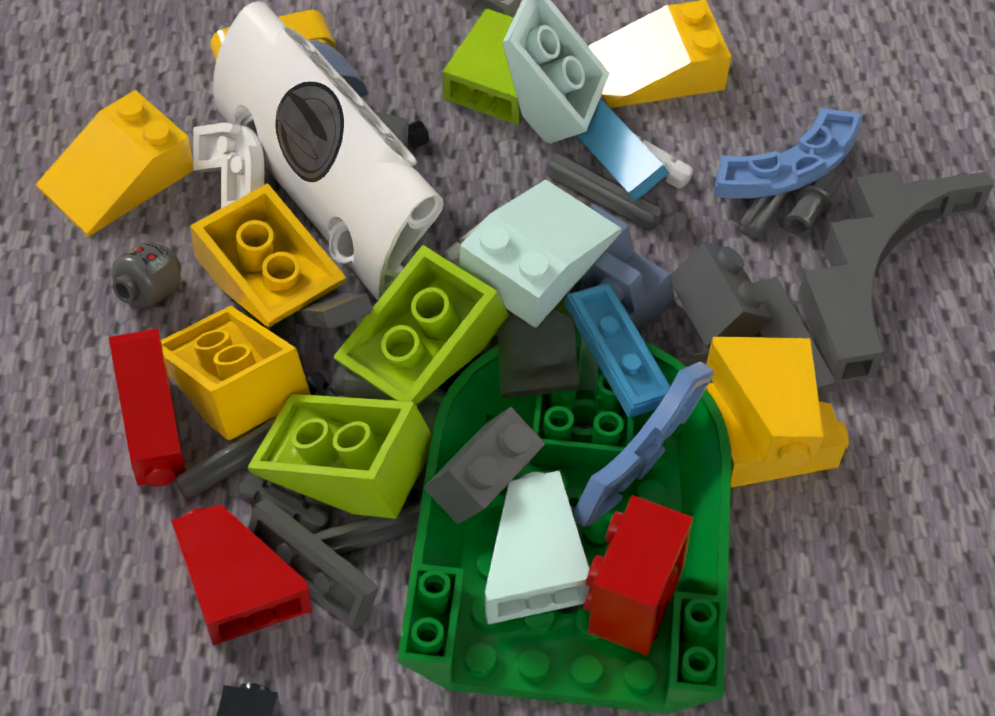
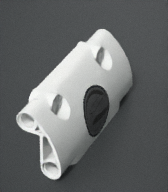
(324, 146)

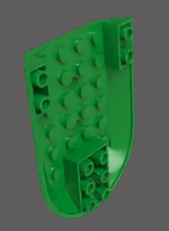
(551, 651)

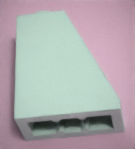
(537, 552)

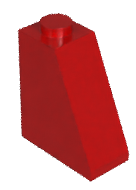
(147, 407)
(236, 575)

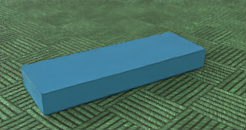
(622, 152)
(618, 349)

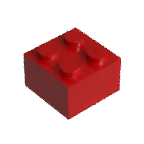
(637, 574)

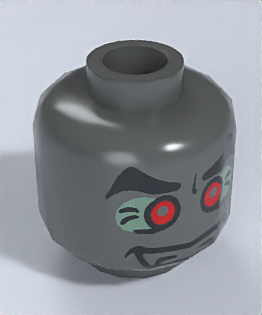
(147, 274)

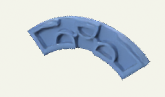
(777, 173)
(645, 448)

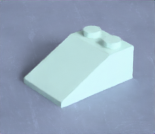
(552, 71)
(536, 249)

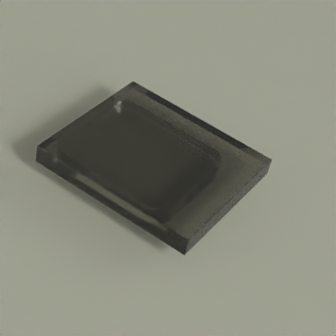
(538, 358)

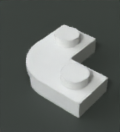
(232, 151)

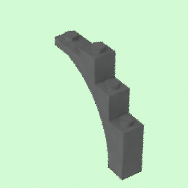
(840, 296)

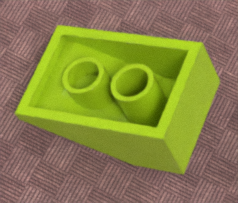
(423, 328)
(346, 452)

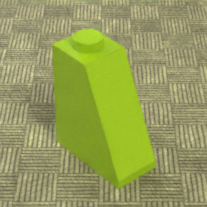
(480, 71)

